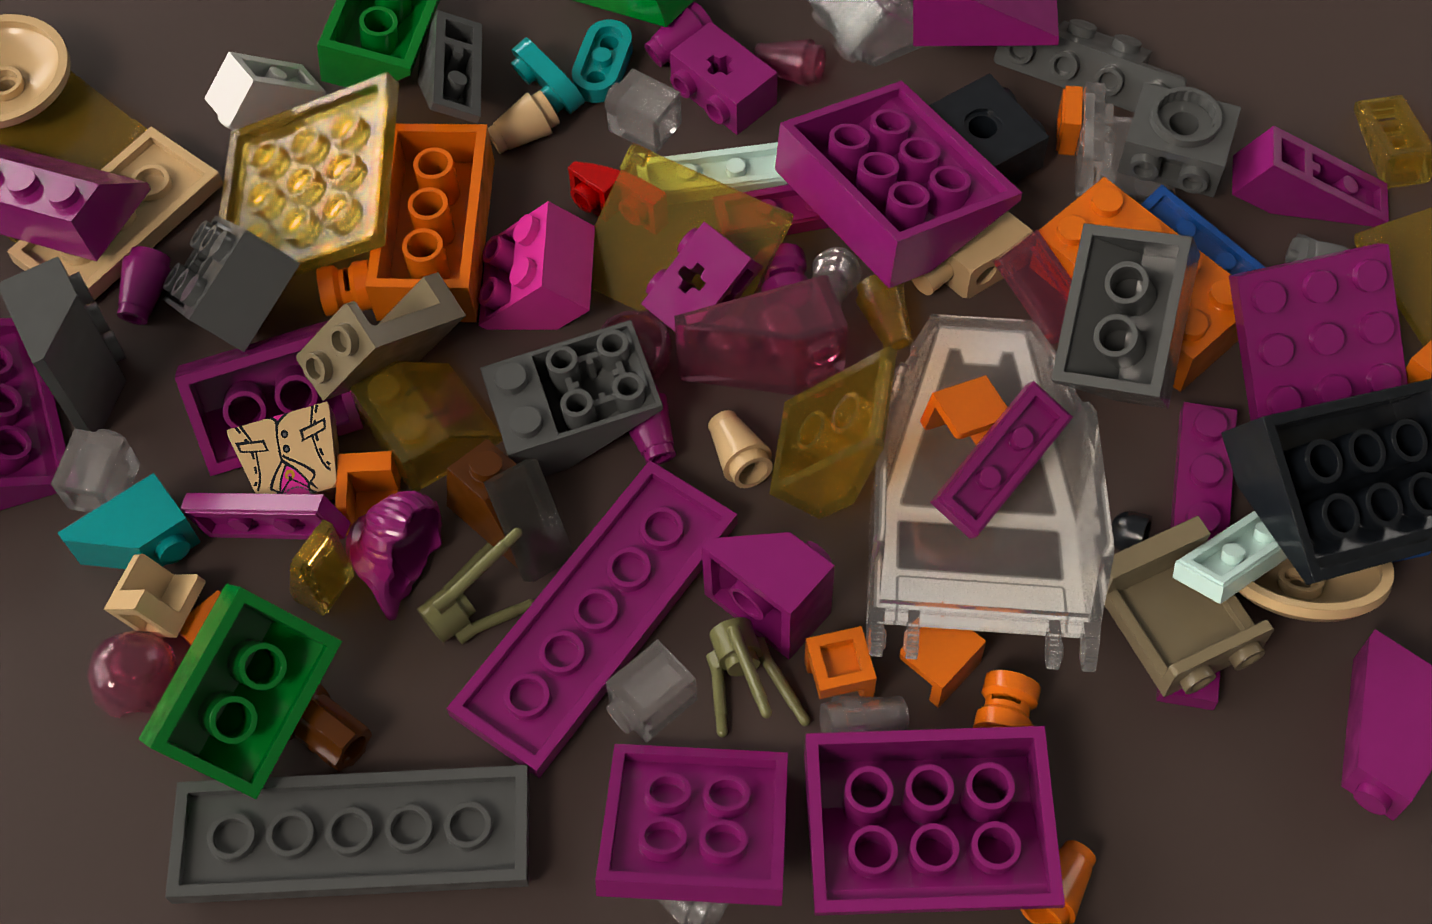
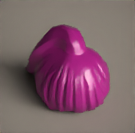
(393, 545)

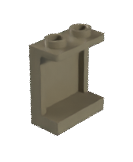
(353, 349)
(1173, 627)

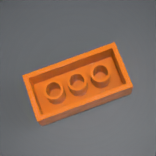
(435, 214)
(1211, 316)

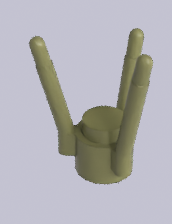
(449, 608)
(740, 654)

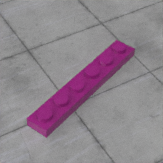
(1202, 490)

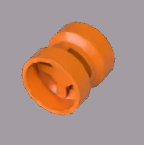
(335, 290)
(1007, 700)

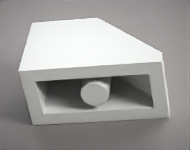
(258, 88)

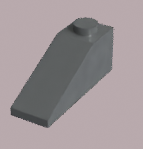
(452, 66)

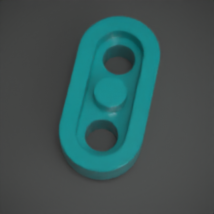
(534, 65)
(596, 65)

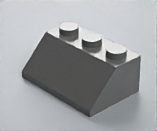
(1126, 314)
(67, 341)

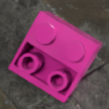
(537, 272)

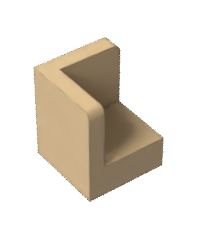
(153, 597)

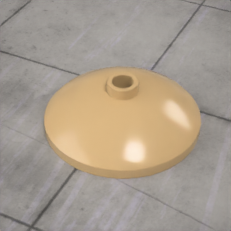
(31, 67)
(1329, 600)

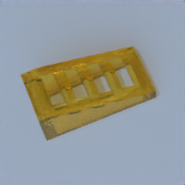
(1396, 146)
(320, 570)

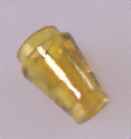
(885, 311)

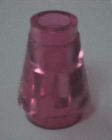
(794, 60)

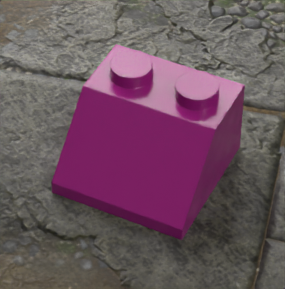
(772, 582)

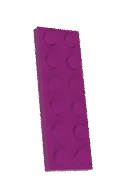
(591, 618)

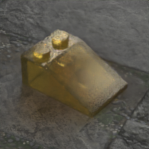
(834, 436)

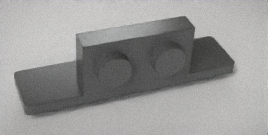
(1091, 57)

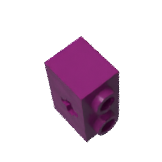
(723, 78)
(719, 263)

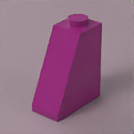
(1388, 727)

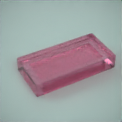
(1037, 282)

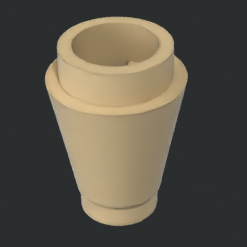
(523, 122)
(740, 451)

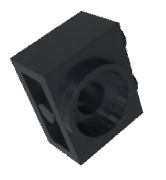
(996, 127)

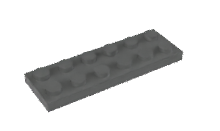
(351, 835)

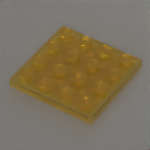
(317, 174)

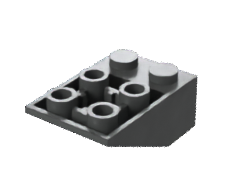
(229, 281)
(571, 396)

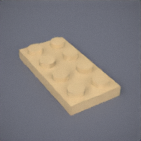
(177, 187)

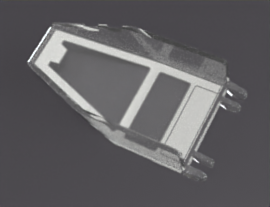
(1046, 550)

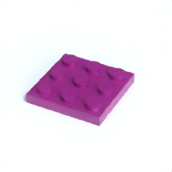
(1318, 329)
(694, 825)

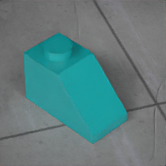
(132, 523)

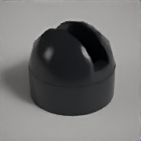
(1130, 529)

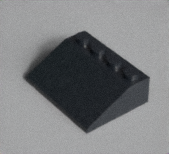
(1342, 479)

